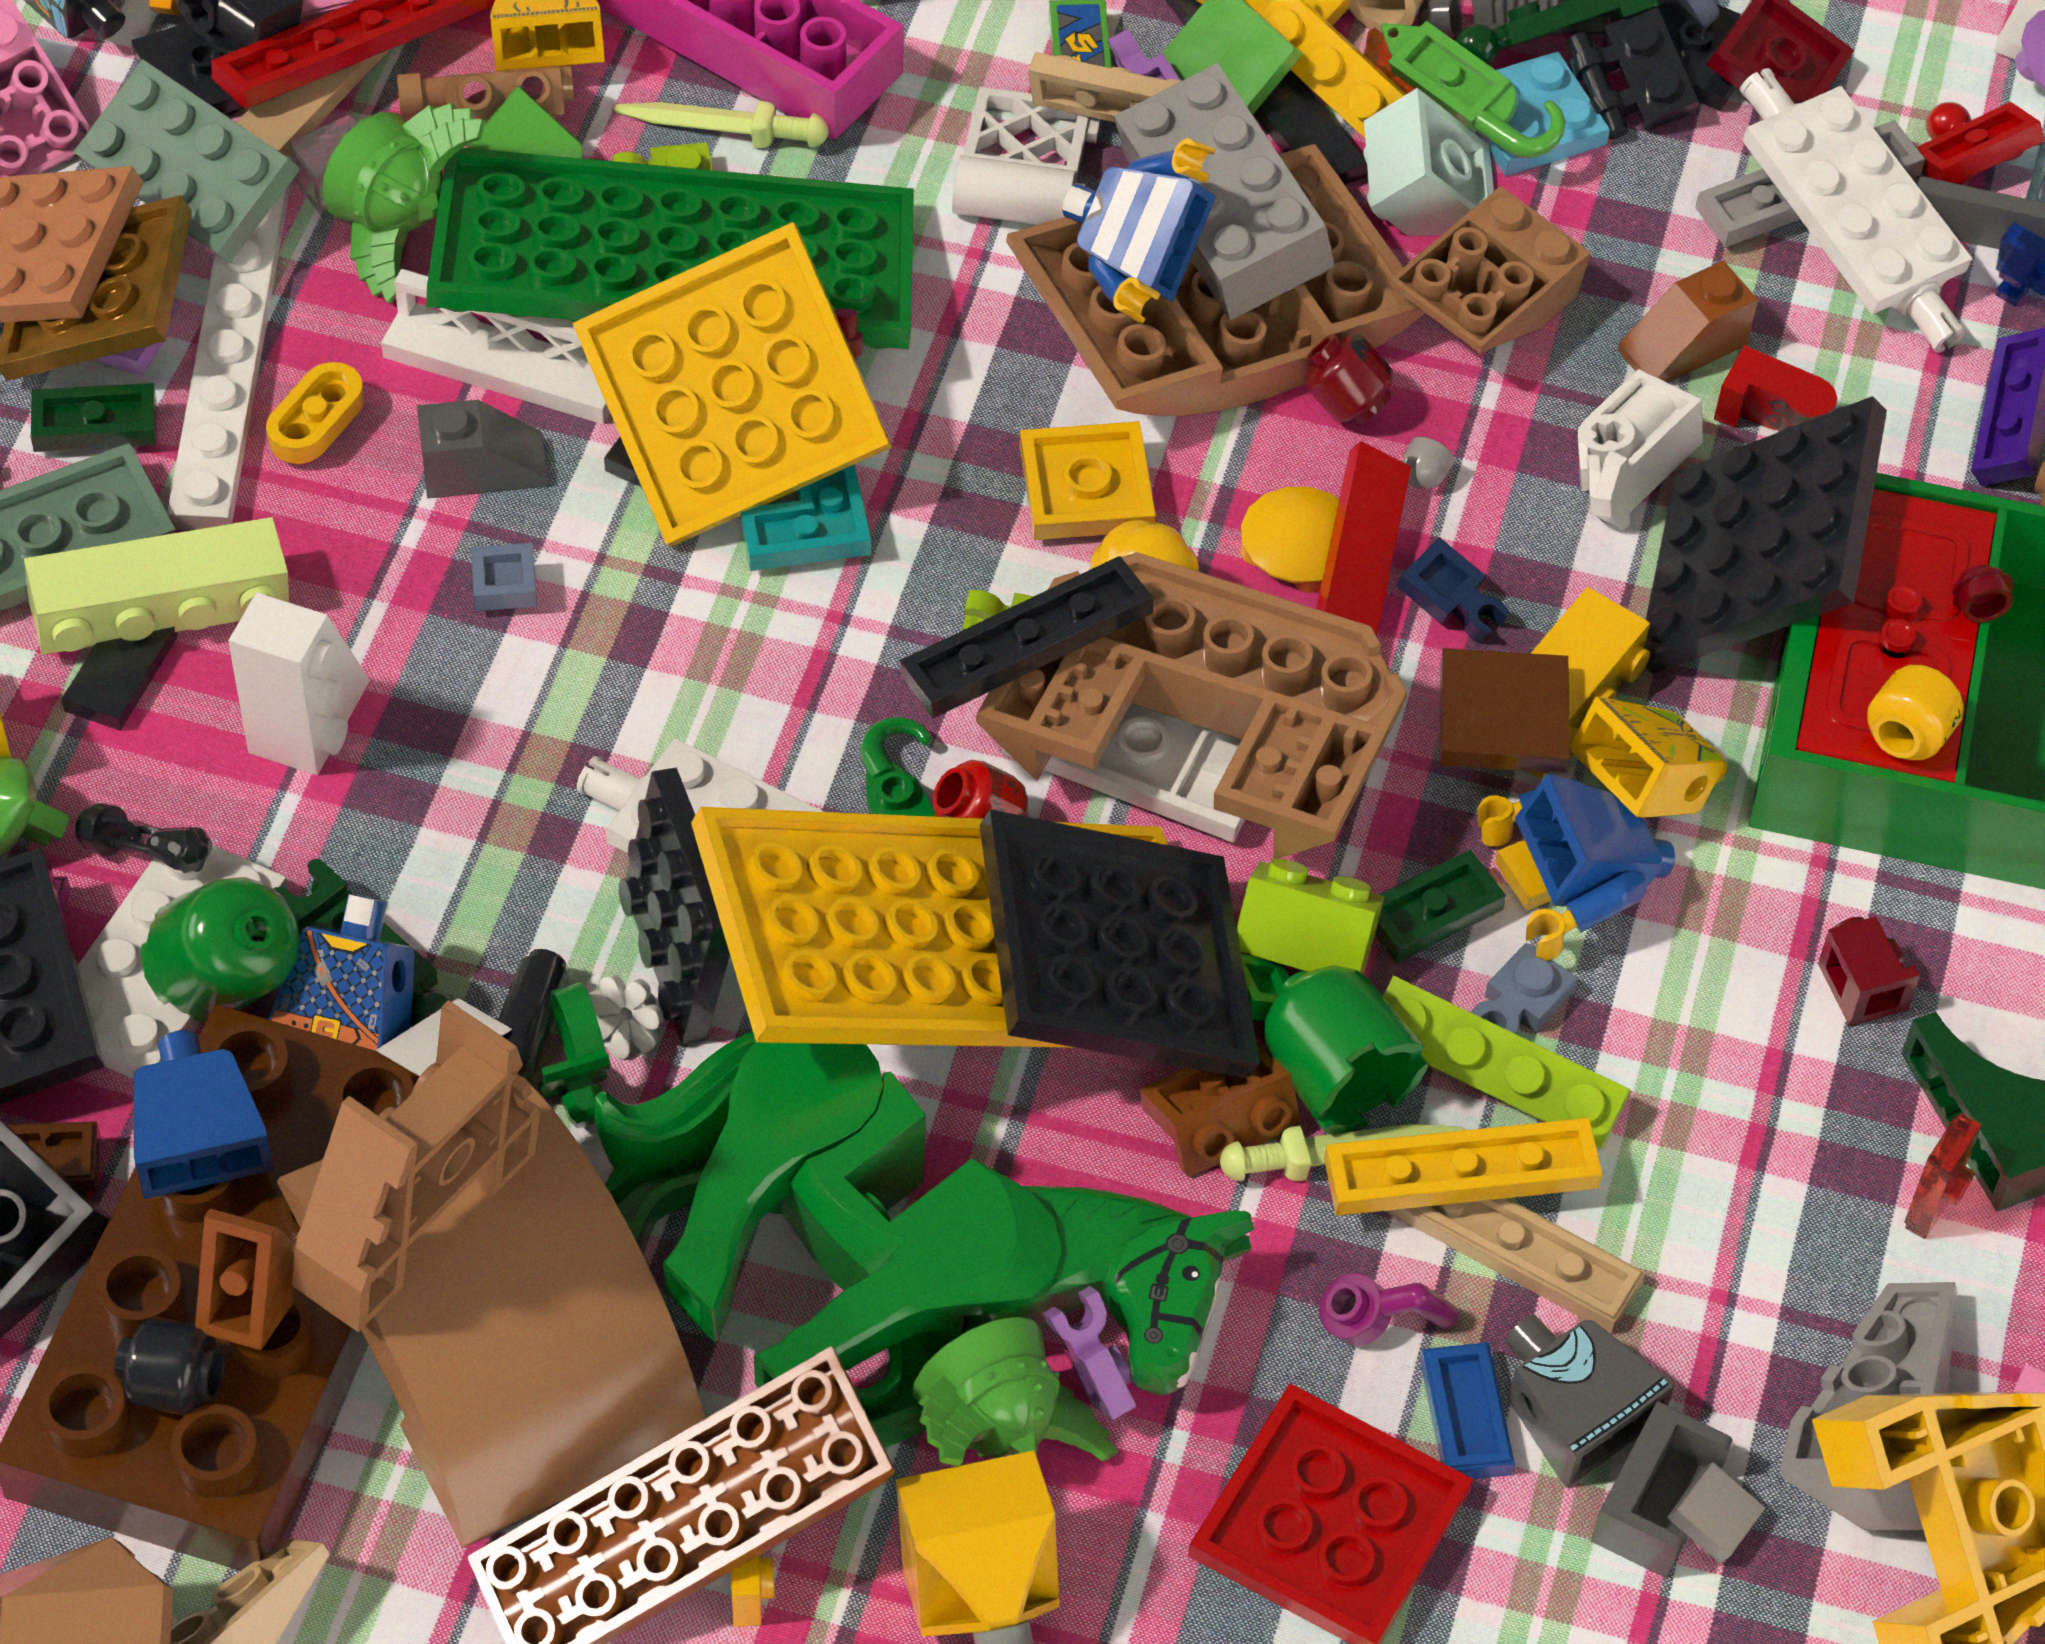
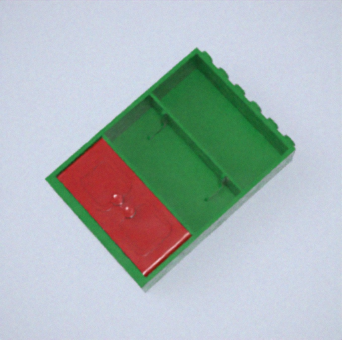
(1984, 791)

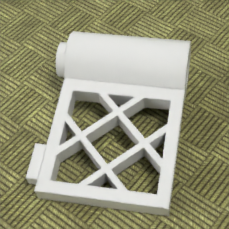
(1018, 183)

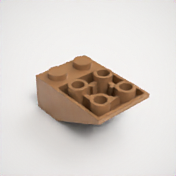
(1495, 273)

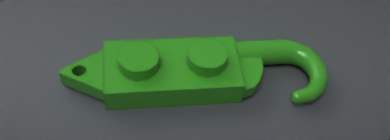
(1466, 87)

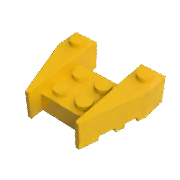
(1978, 1497)

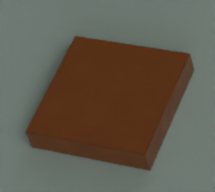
(1504, 710)

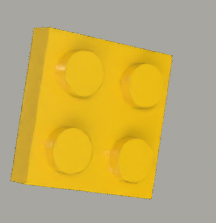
(1085, 479)

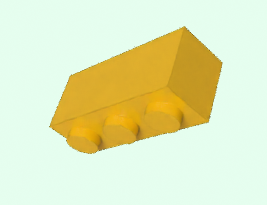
(1602, 651)

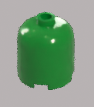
(220, 946)
(1342, 1046)

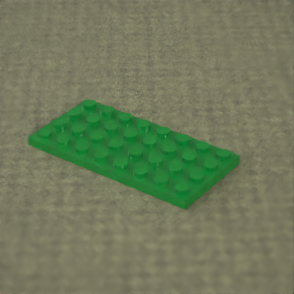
(589, 232)

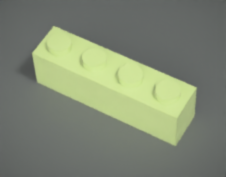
(153, 584)

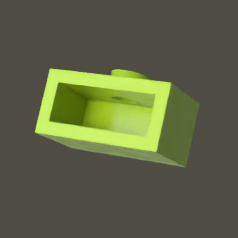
(1307, 918)

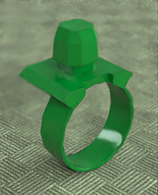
(584, 1054)

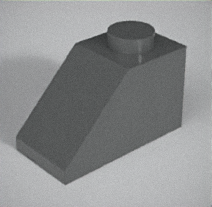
(478, 450)

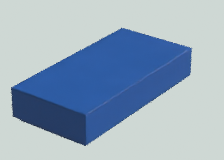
(1467, 1410)

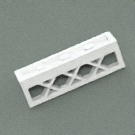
(497, 356)

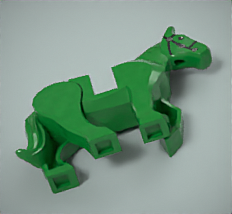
(837, 1148)

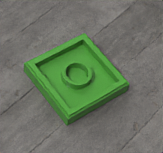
(1242, 44)

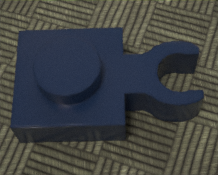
(1449, 585)

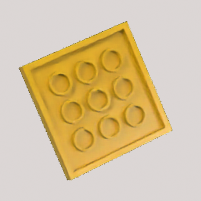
(732, 384)

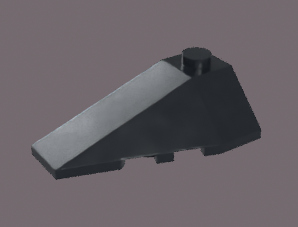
(44, 1228)

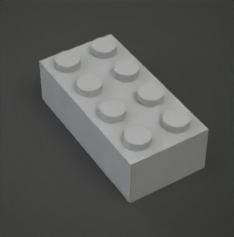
(1261, 225)

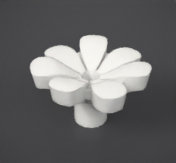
(626, 1015)

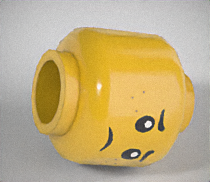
(1915, 712)

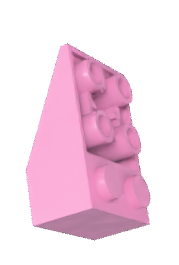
(36, 110)

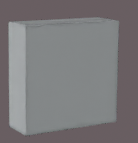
(1716, 1512)

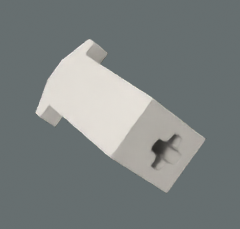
(1635, 444)

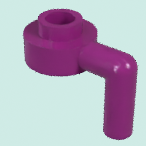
(1376, 1306)

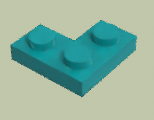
(818, 527)

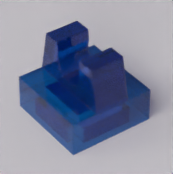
(2020, 264)

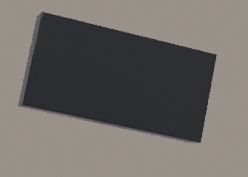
(116, 677)

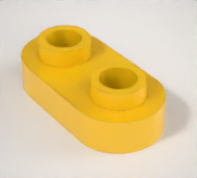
(305, 420)

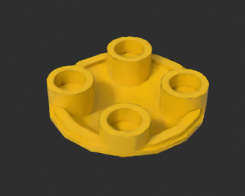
(1290, 534)

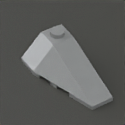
(1896, 1350)

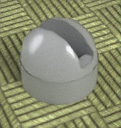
(1429, 462)

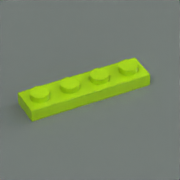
(1507, 1064)

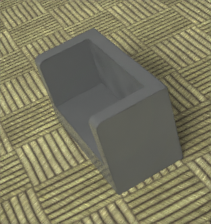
(1651, 1483)

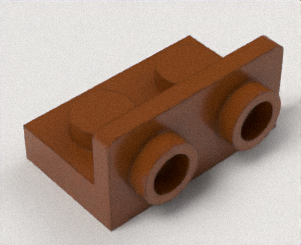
(1214, 1109)

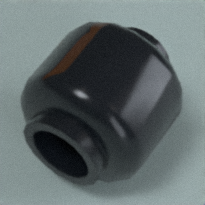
(170, 1366)

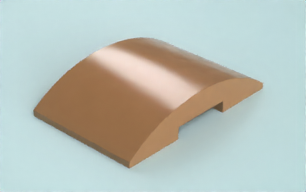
(1188, 350)
(527, 1341)

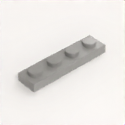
(1756, 206)

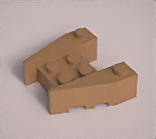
(404, 1167)

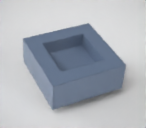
(503, 576)

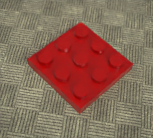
(1330, 1518)

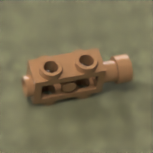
(418, 92)

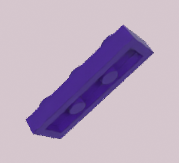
(2012, 411)

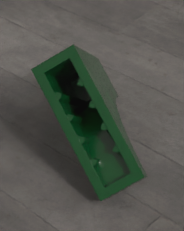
(2008, 1105)

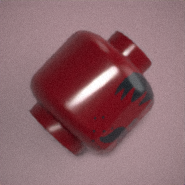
(1349, 378)

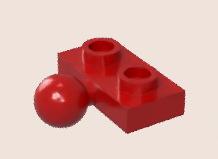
(1970, 146)

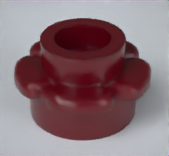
(1983, 593)

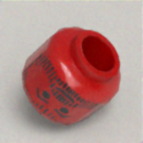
(975, 789)

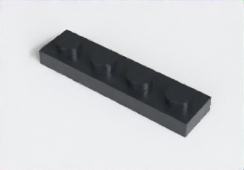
(1026, 636)

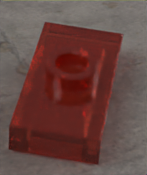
(1943, 1176)

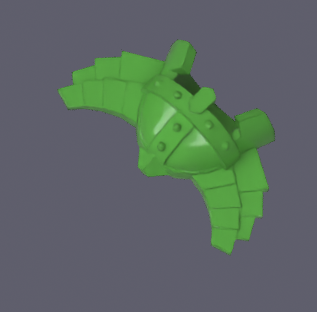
(390, 181)
(1001, 1397)

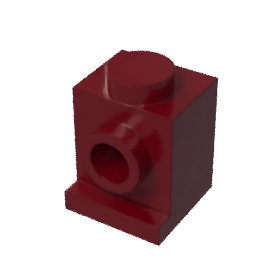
(1866, 971)

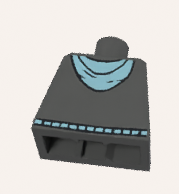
(1581, 1393)

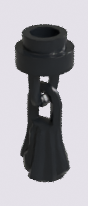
(106, 830)

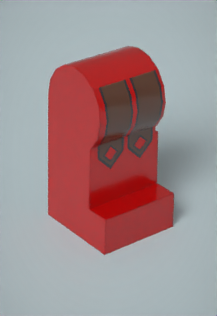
(1771, 393)

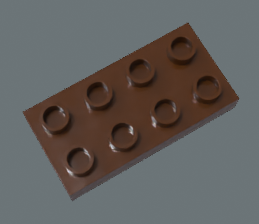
(236, 1466)

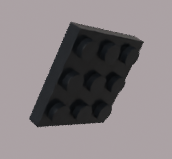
(675, 908)

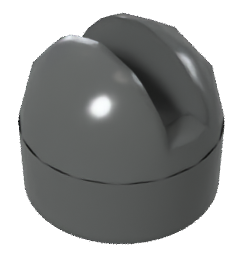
(1443, 15)

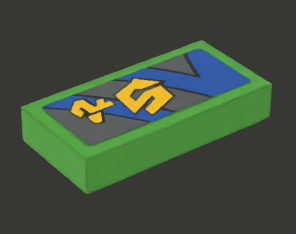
(1080, 30)

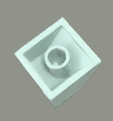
(1424, 166)

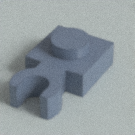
(1526, 991)

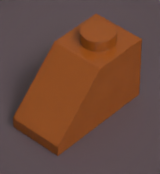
(1692, 324)
(243, 1279)

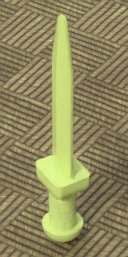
(761, 125)
(1298, 1154)

